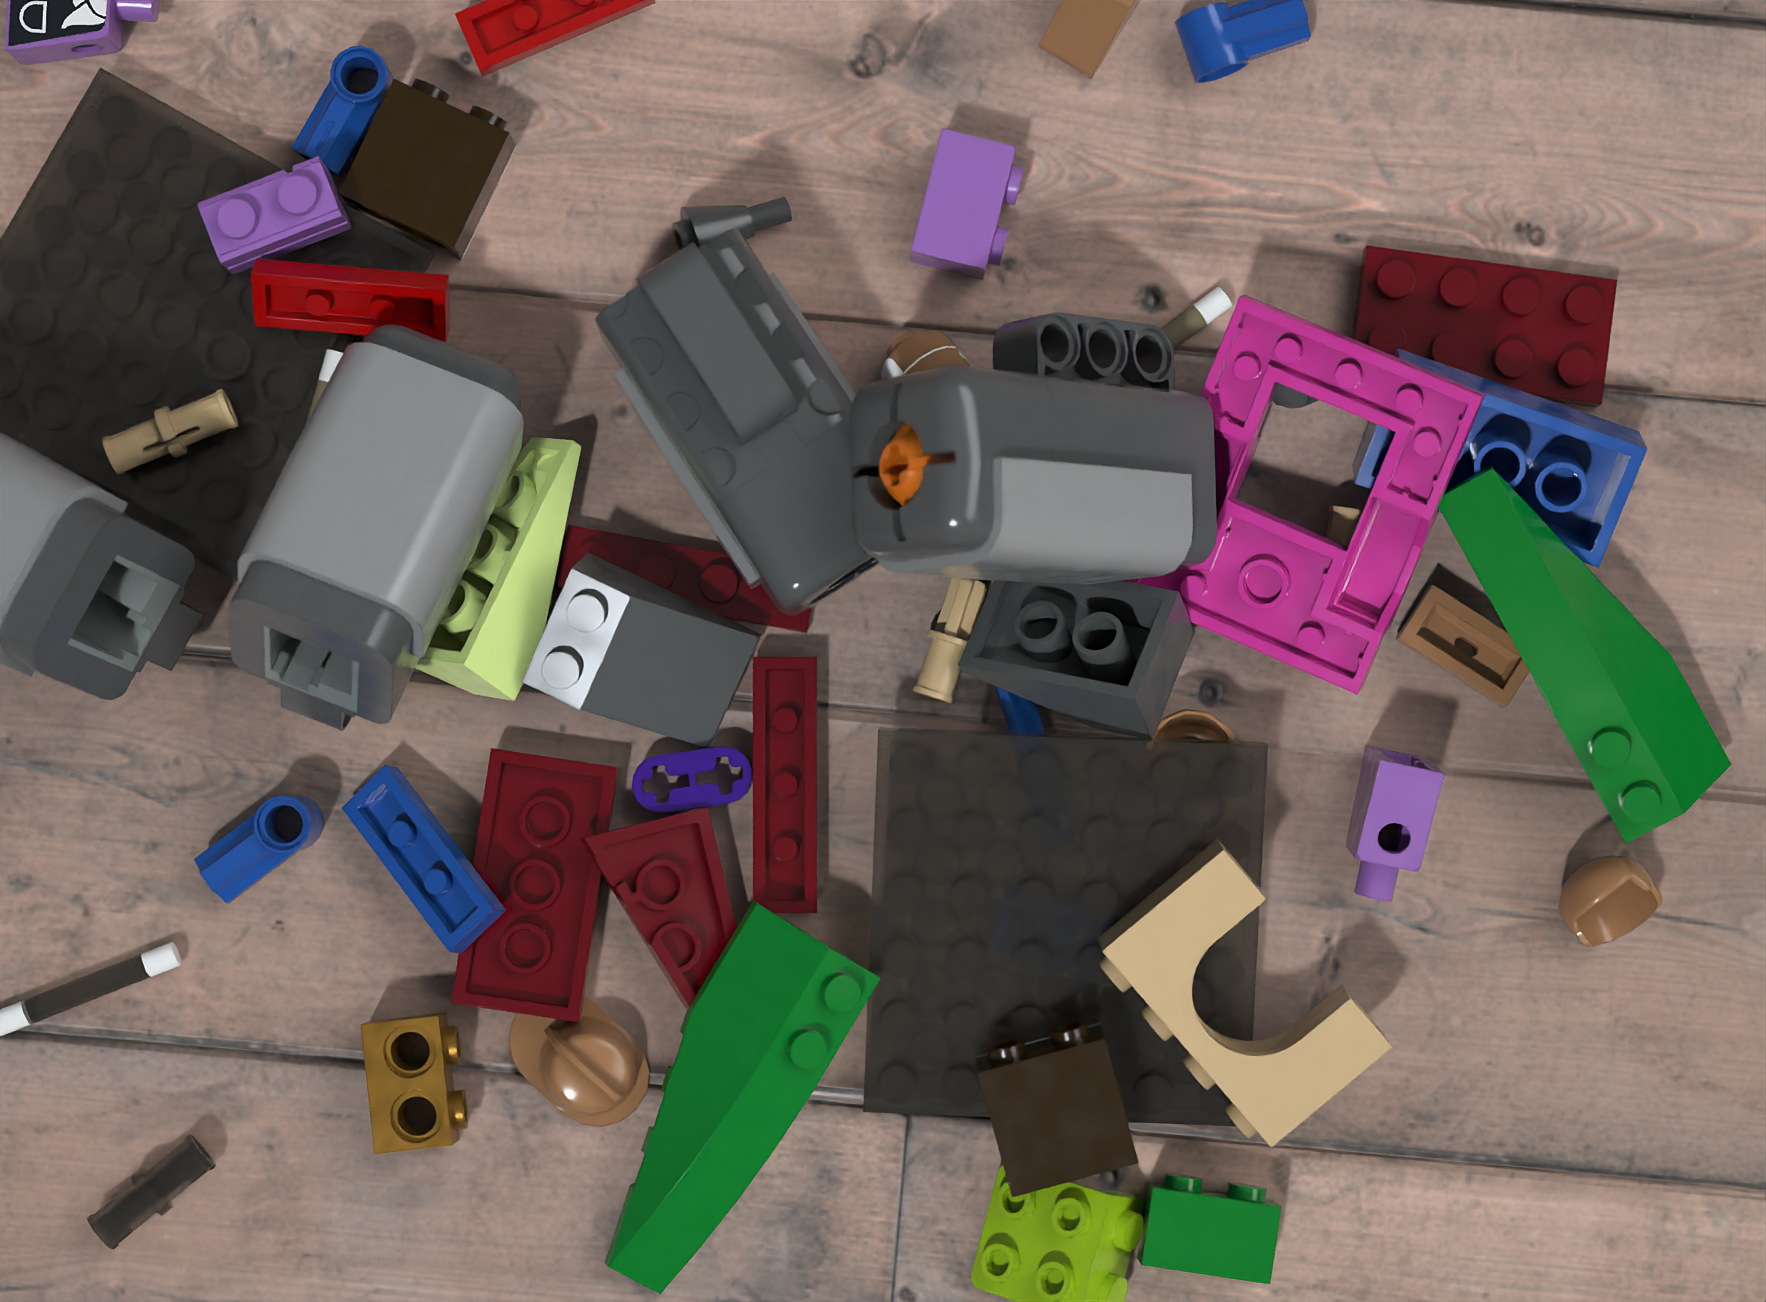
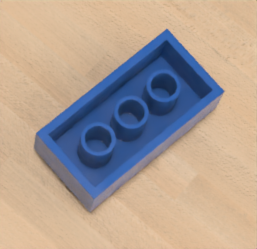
(1555, 457)

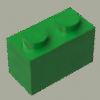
(1209, 1230)

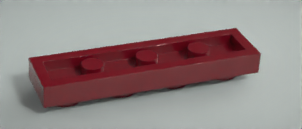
(691, 572)
(785, 783)

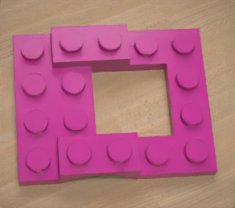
(1281, 583)

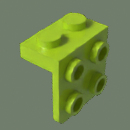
(1057, 1243)

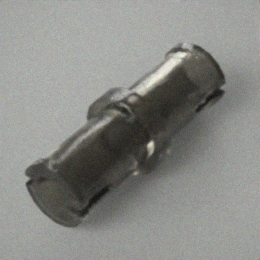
(151, 1192)

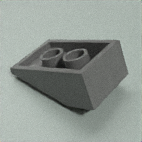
(1083, 649)
(640, 653)

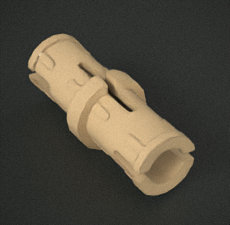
(170, 431)

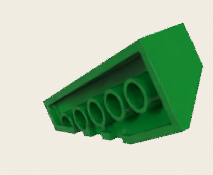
(1591, 660)
(738, 1082)

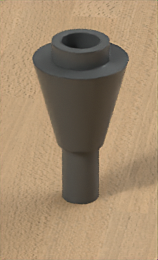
(706, 223)

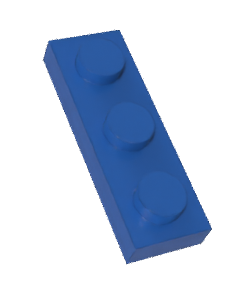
(423, 859)

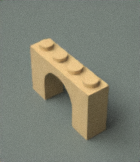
(1268, 1080)

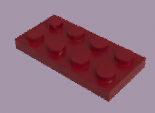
(1491, 320)
(545, 879)

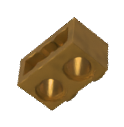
(394, 1083)

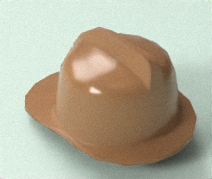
(582, 1067)

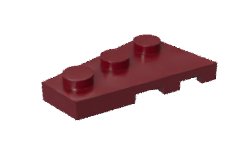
(672, 891)

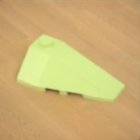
(510, 579)

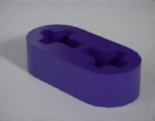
(689, 764)

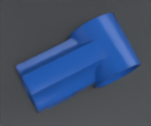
(1225, 38)
(343, 117)
(257, 847)

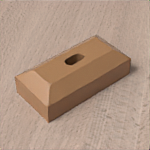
(1431, 632)

